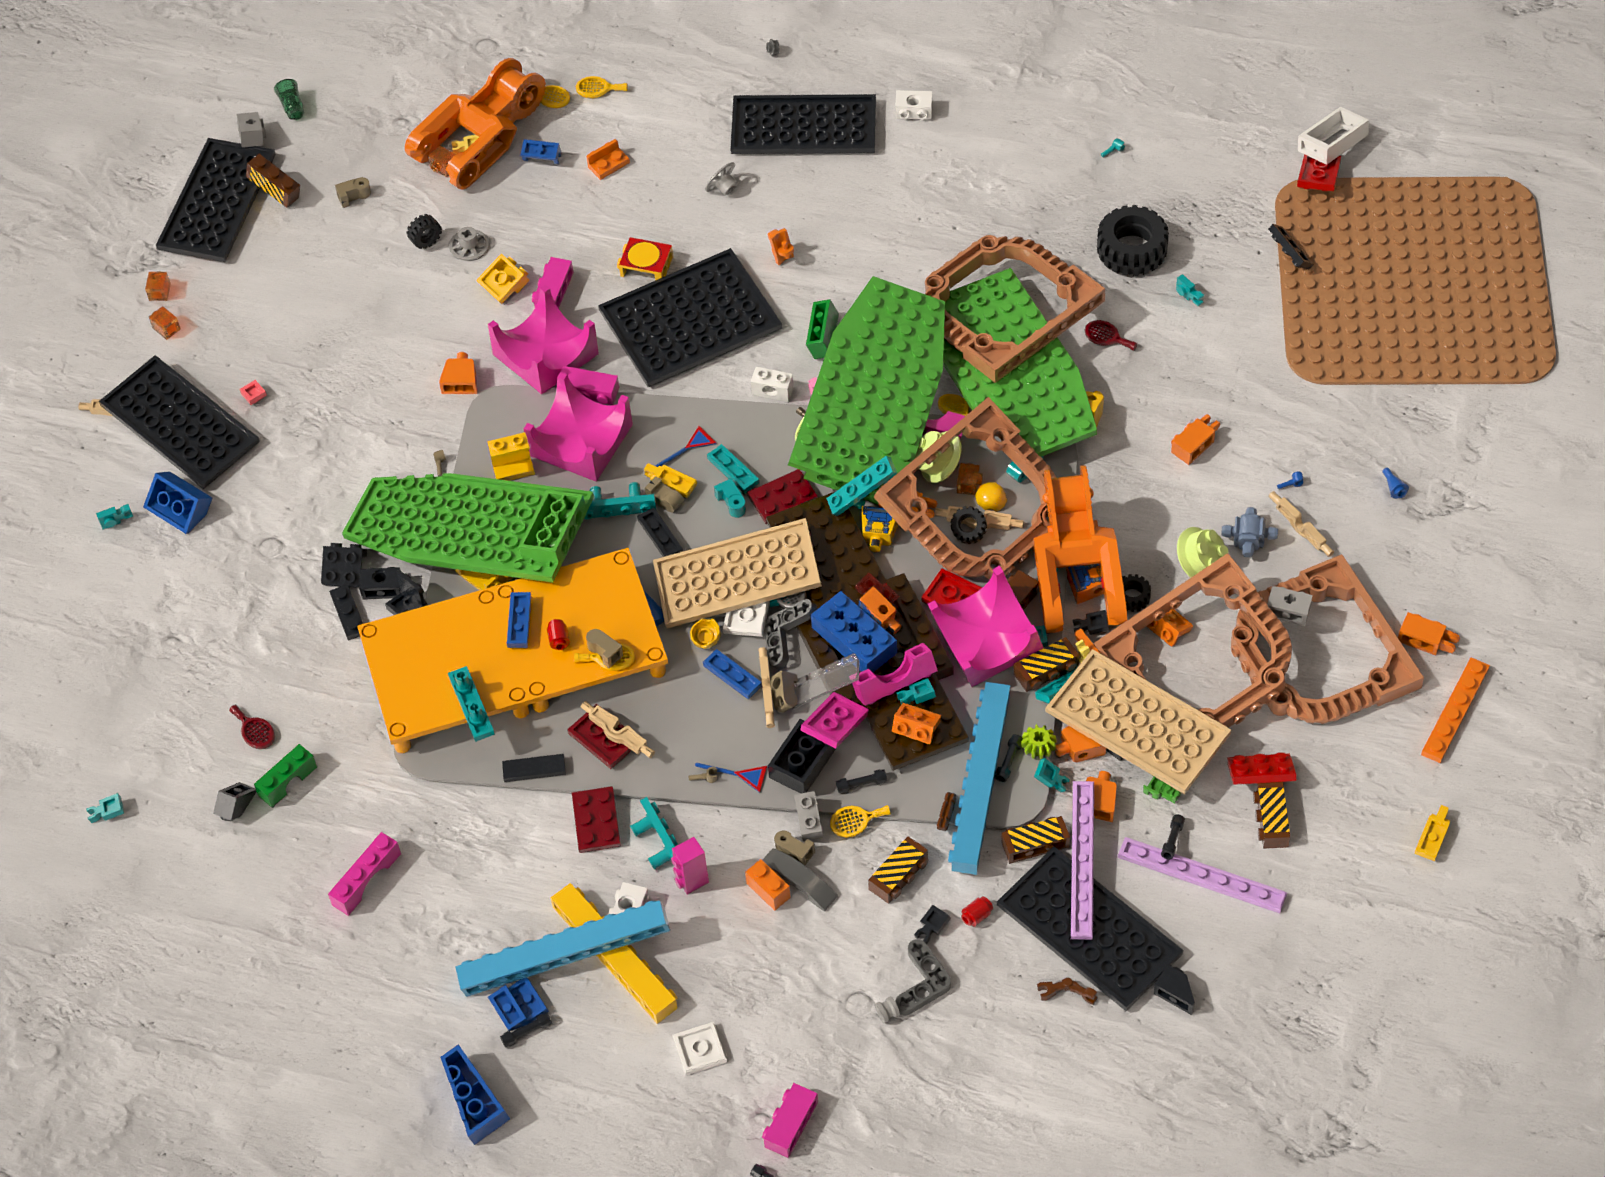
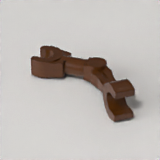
(1087, 994)

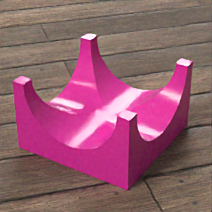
(543, 344)
(579, 432)
(987, 630)

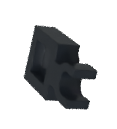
(1094, 622)
(934, 922)

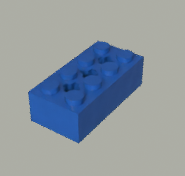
(854, 631)

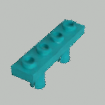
(854, 492)
(625, 506)
(471, 704)
(653, 821)

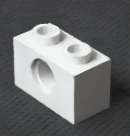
(913, 104)
(772, 384)
(629, 895)

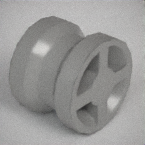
(887, 1009)

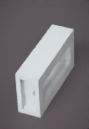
(1339, 119)

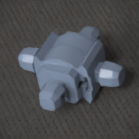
(1249, 532)

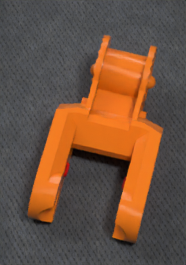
(487, 114)
(1075, 541)

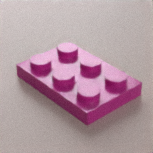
(834, 720)

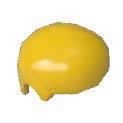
(991, 496)
(705, 633)

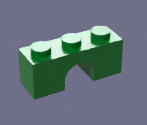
(273, 784)

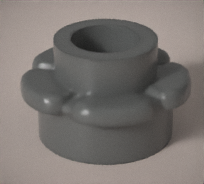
(772, 47)

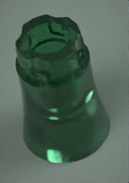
(289, 96)

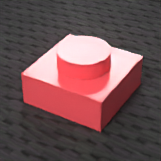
(253, 392)

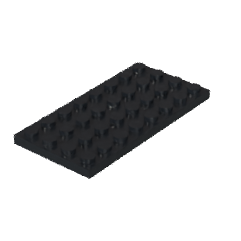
(803, 124)
(213, 202)
(179, 421)
(1125, 947)

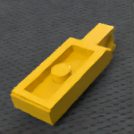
(672, 478)
(1433, 834)

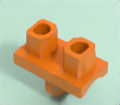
(781, 245)

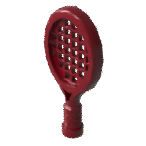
(1108, 326)
(234, 709)

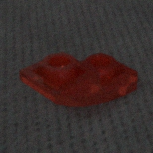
(869, 581)

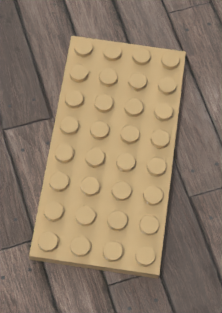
(736, 573)
(1138, 721)

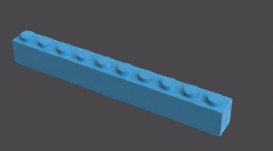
(980, 779)
(562, 948)

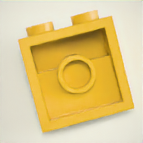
(503, 278)

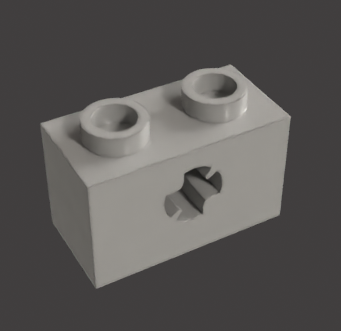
(250, 129)
(1290, 605)
(808, 816)

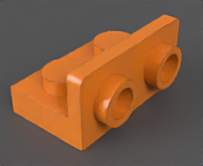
(607, 159)
(1171, 627)
(915, 723)

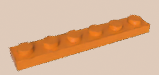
(1455, 710)

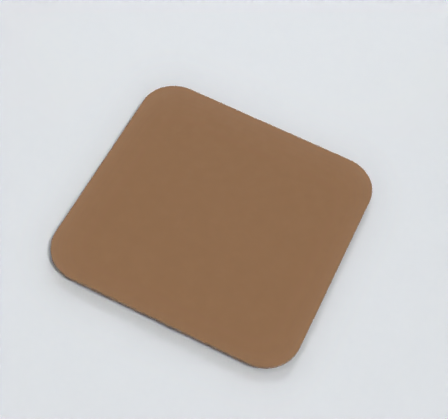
(1415, 282)

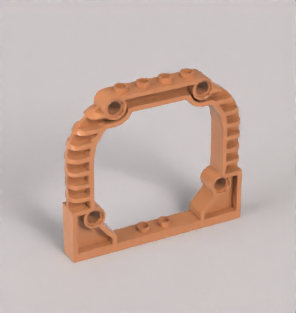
(999, 358)
(900, 494)
(1219, 580)
(1338, 581)

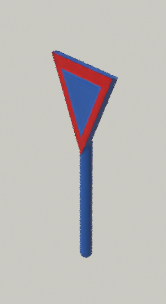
(699, 439)
(753, 776)

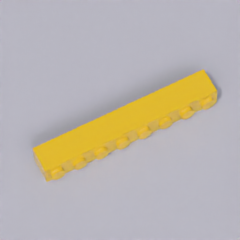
(622, 961)

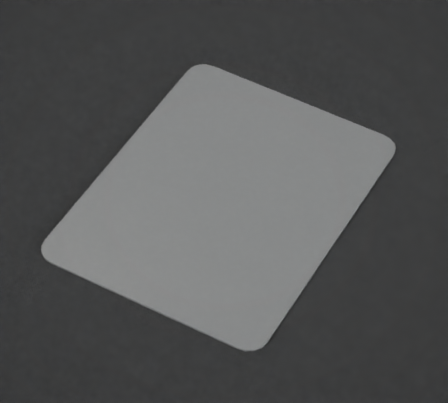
(691, 711)

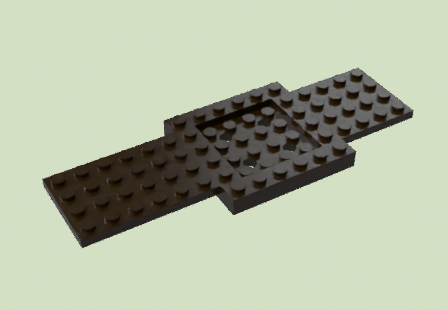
(842, 562)

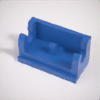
(540, 150)

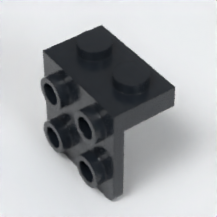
(342, 565)
(410, 596)

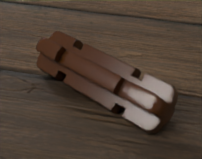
(946, 811)

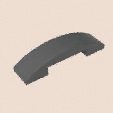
(801, 877)

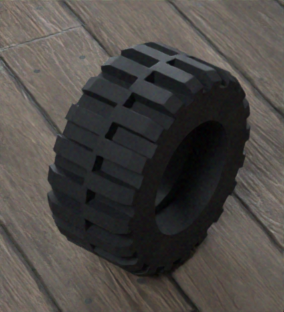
(1129, 258)

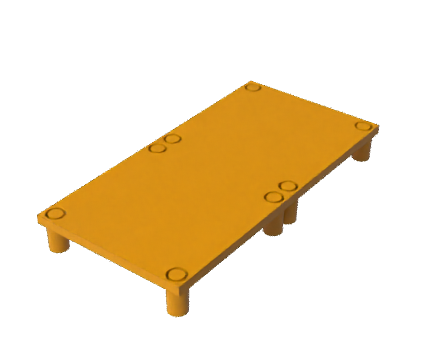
(419, 647)

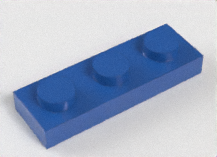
(519, 620)
(732, 674)

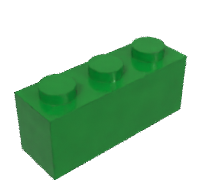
(821, 327)

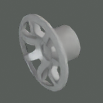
(725, 181)
(468, 240)

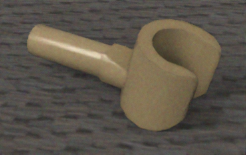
(439, 457)
(711, 779)

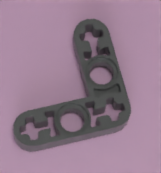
(779, 620)
(928, 984)

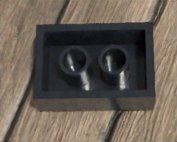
(799, 760)

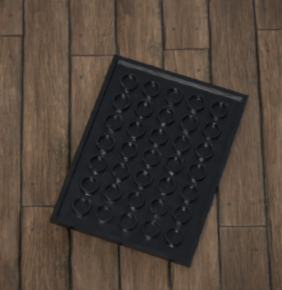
(689, 317)

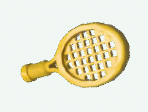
(604, 84)
(551, 104)
(944, 407)
(617, 666)
(876, 813)

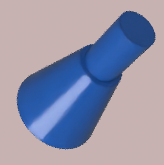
(1397, 487)

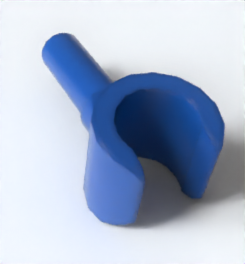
(1297, 481)

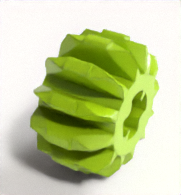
(1038, 741)

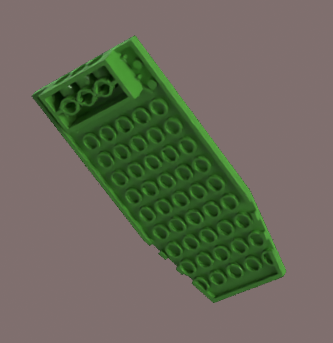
(873, 386)
(1039, 395)
(470, 523)

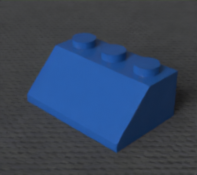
(177, 501)

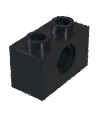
(373, 588)

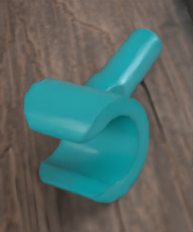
(1117, 144)

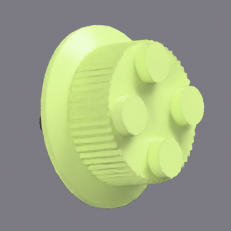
(944, 463)
(1199, 549)

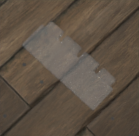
(827, 679)

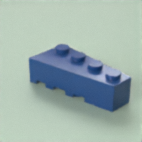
(475, 1100)

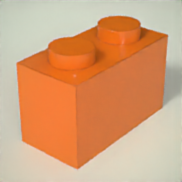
(767, 884)

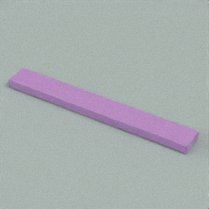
(1082, 860)
(1203, 875)

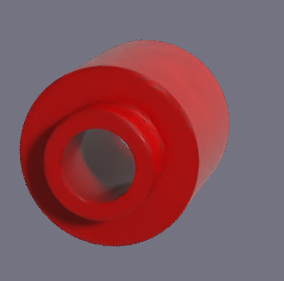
(558, 634)
(976, 911)

